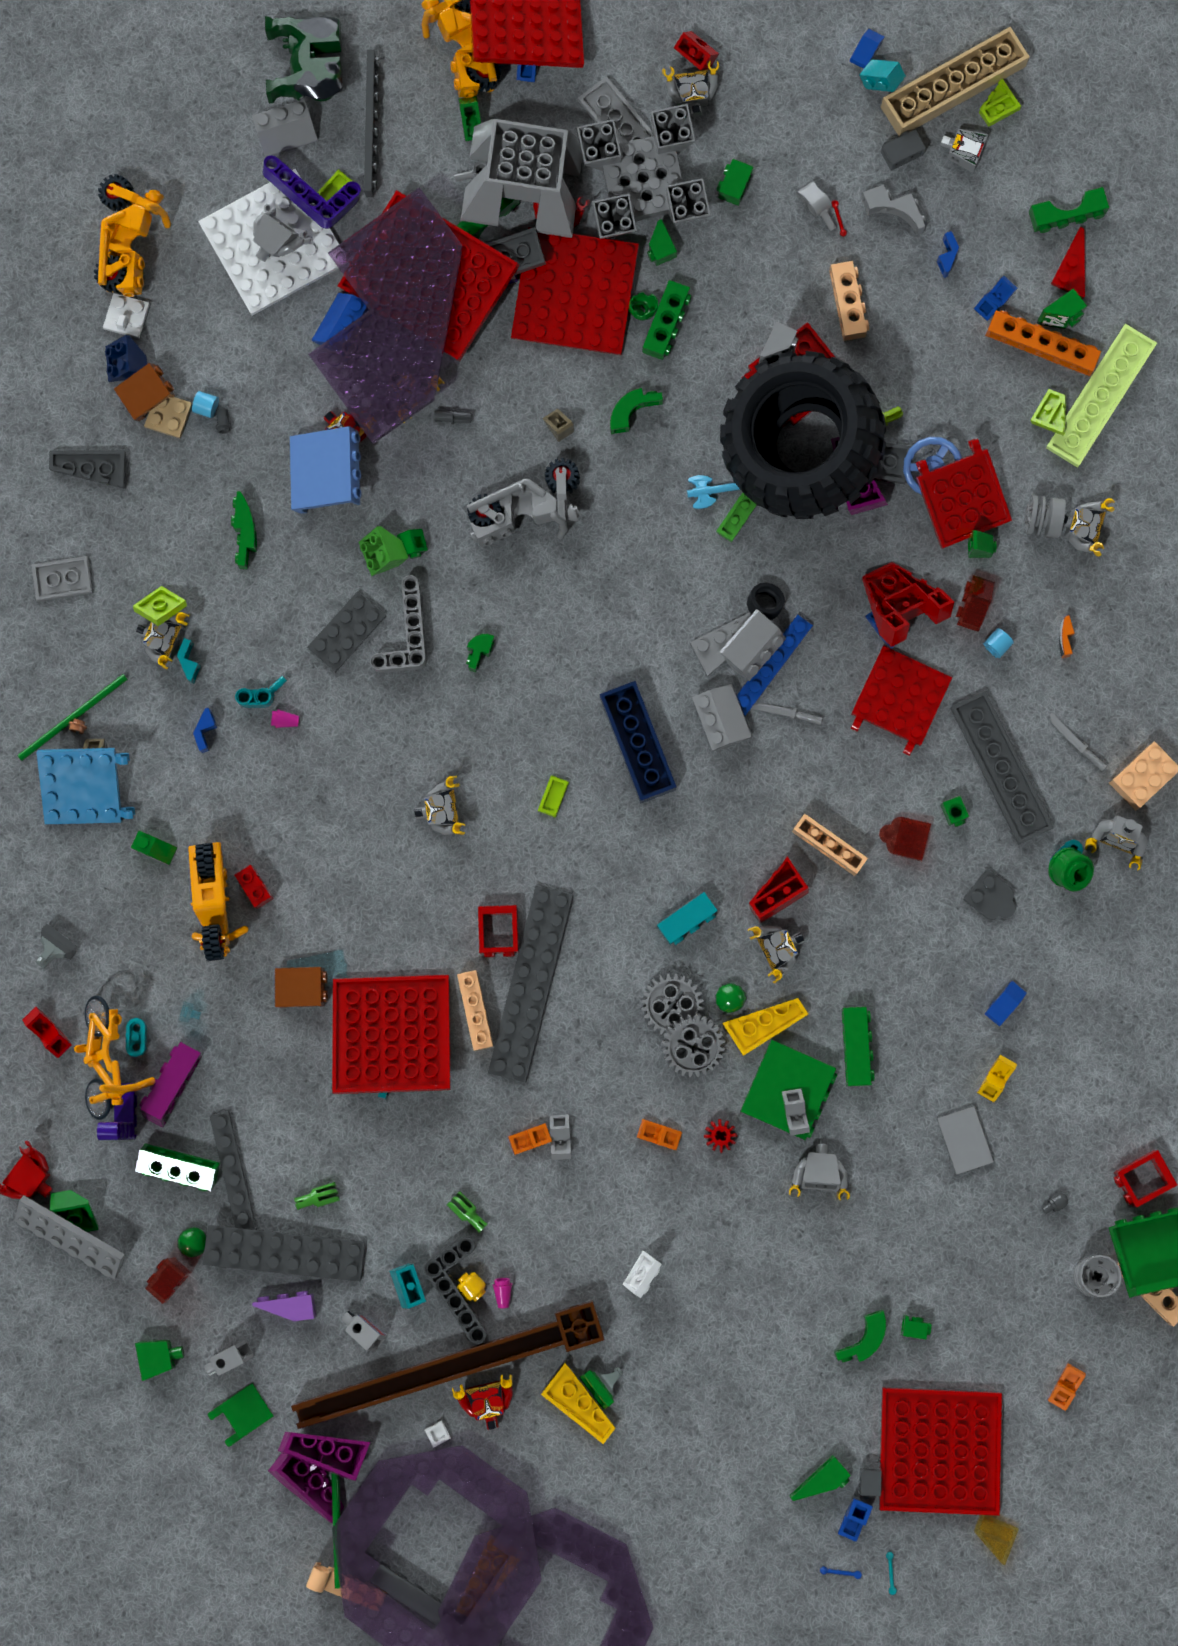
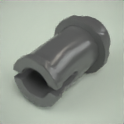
(222, 421)

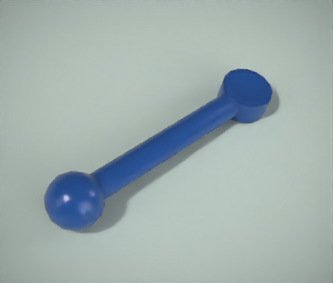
(857, 1574)

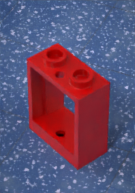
(498, 910)
(1161, 1168)

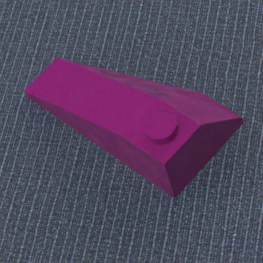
(306, 1483)

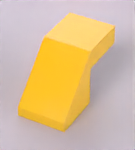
(996, 1078)

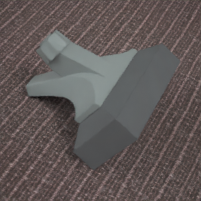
(54, 946)

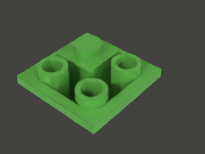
(382, 551)

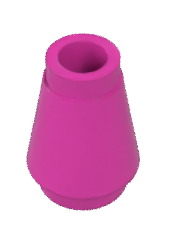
(284, 719)
(502, 1290)

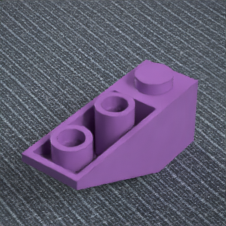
(294, 1308)

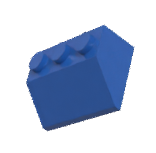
(343, 312)

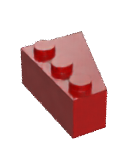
(779, 892)

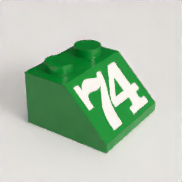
(1064, 311)

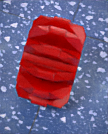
(722, 1129)

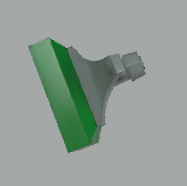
(601, 1385)

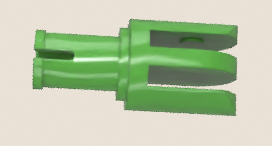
(315, 1198)
(466, 1211)

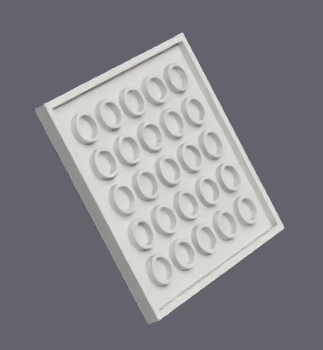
(278, 277)

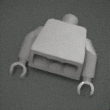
(275, 236)

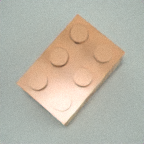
(1144, 776)

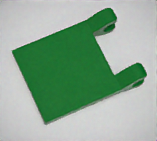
(244, 1412)

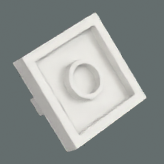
(126, 315)
(642, 1274)

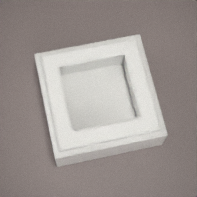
(437, 1433)

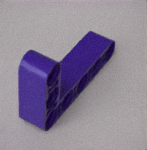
(309, 195)
(124, 1120)

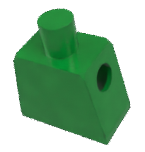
(156, 1357)

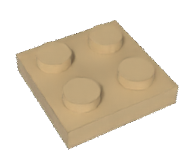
(169, 417)

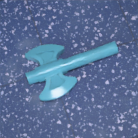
(703, 491)

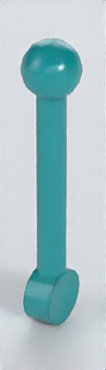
(892, 1590)

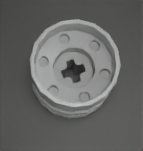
(1045, 516)
(1108, 1279)

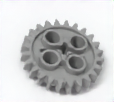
(657, 994)
(700, 1029)

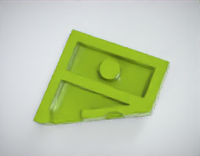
(999, 104)
(1051, 412)

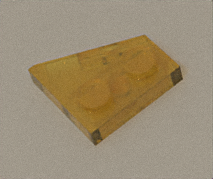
(996, 1536)

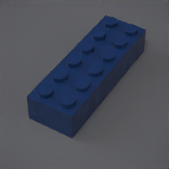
(637, 742)

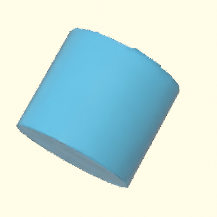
(205, 404)
(998, 643)

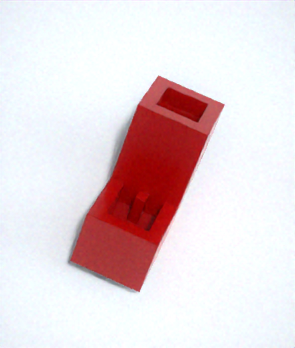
(47, 1031)

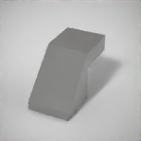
(795, 1112)
(560, 1137)

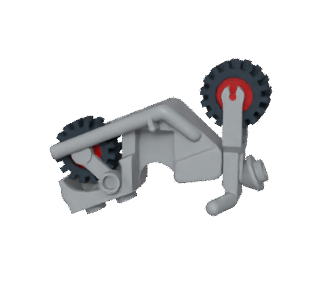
(526, 499)

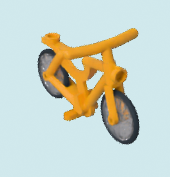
(99, 1093)

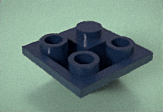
(123, 359)

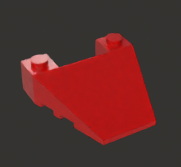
(900, 597)

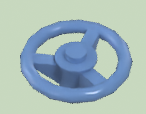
(932, 461)

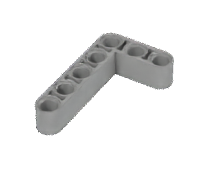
(411, 632)

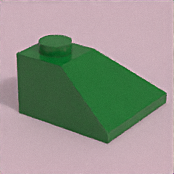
(74, 1209)

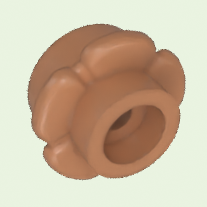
(77, 725)

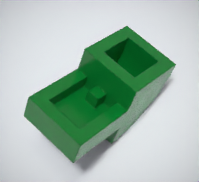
(479, 645)

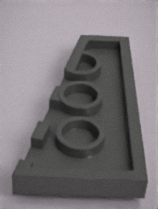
(93, 465)

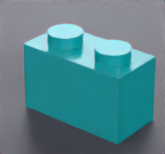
(882, 75)
(407, 1286)

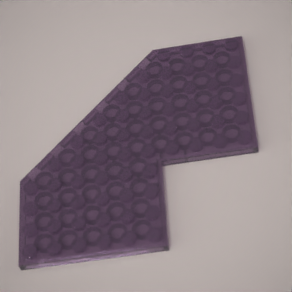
(393, 354)

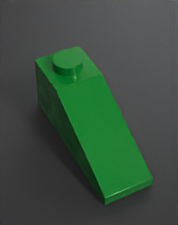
(824, 1479)

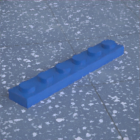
(756, 686)

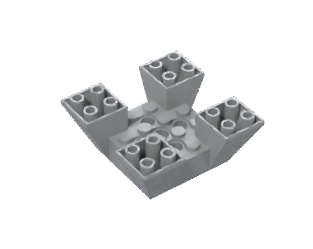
(526, 166)
(670, 196)

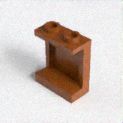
(144, 391)
(300, 987)

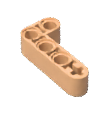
(323, 1579)

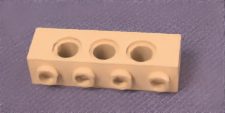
(847, 272)
(829, 845)
(475, 1010)
(1155, 1300)

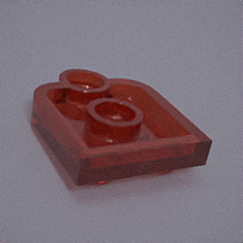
(906, 837)

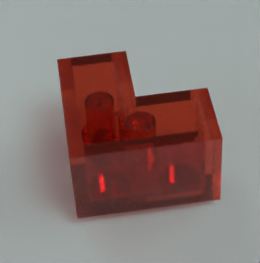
(976, 601)
(167, 1279)

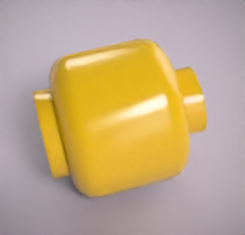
(471, 1286)

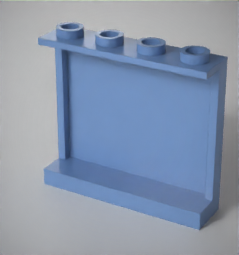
(325, 469)

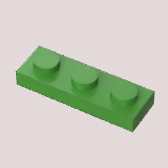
(736, 518)

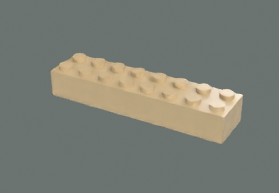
(955, 81)

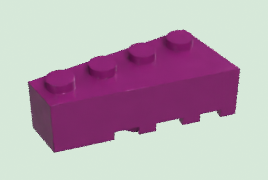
(871, 494)
(169, 1084)
(328, 1453)

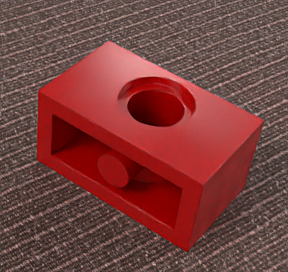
(696, 50)
(253, 886)

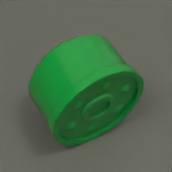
(1071, 869)

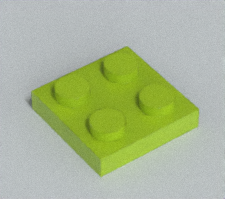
(159, 606)

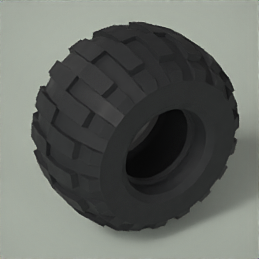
(771, 399)

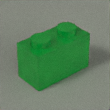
(735, 181)

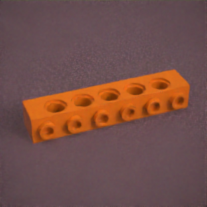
(1032, 345)

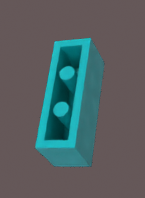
(687, 919)

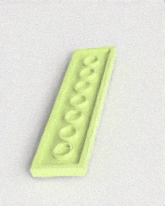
(1102, 395)

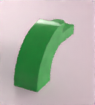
(628, 405)
(870, 1342)

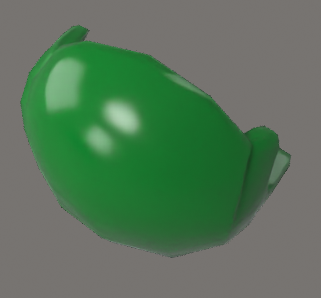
(648, 302)
(730, 998)
(191, 1242)

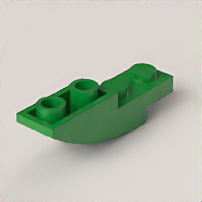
(245, 524)

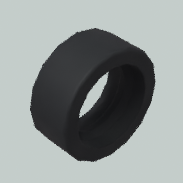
(768, 589)

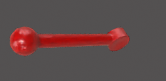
(843, 232)

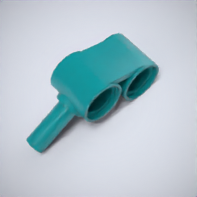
(254, 699)

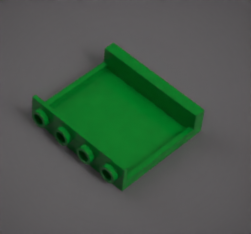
(783, 1071)
(1147, 1252)

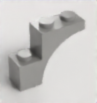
(906, 207)

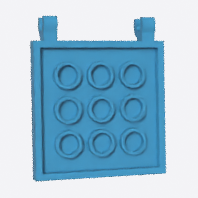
(81, 786)

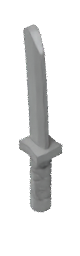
(787, 712)
(1082, 749)

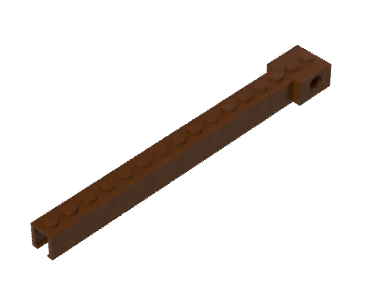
(574, 1328)

